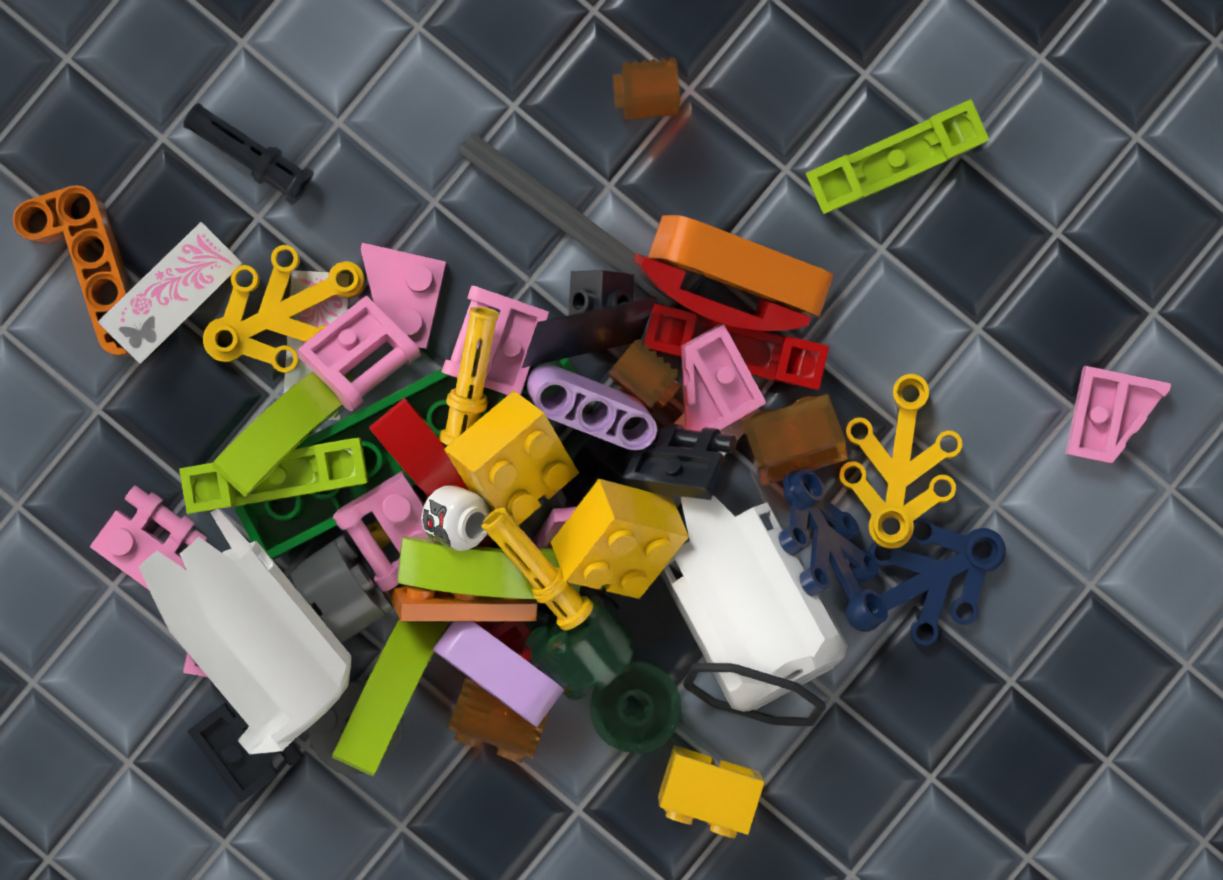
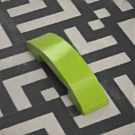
(897, 157)
(278, 432)
(300, 473)
(468, 572)
(387, 694)

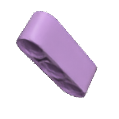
(604, 423)
(499, 670)

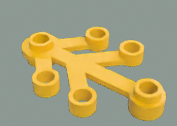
(274, 312)
(899, 469)

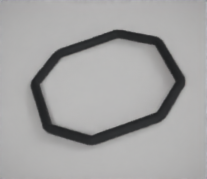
(760, 676)

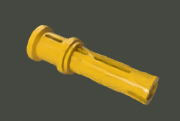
(462, 399)
(547, 581)

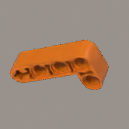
(78, 234)
(741, 264)

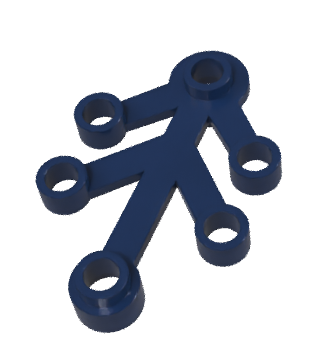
(830, 544)
(936, 574)

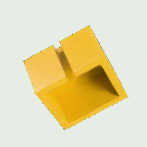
(512, 458)
(619, 539)
(715, 794)

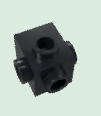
(599, 290)

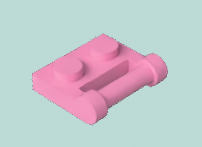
(510, 341)
(349, 342)
(398, 512)

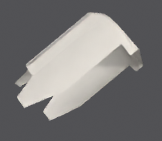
(748, 601)
(250, 636)

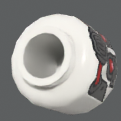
(455, 517)

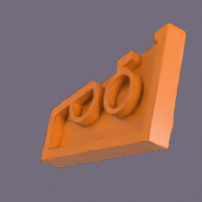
(432, 605)

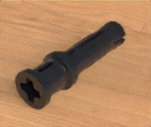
(265, 163)

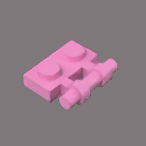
(128, 542)

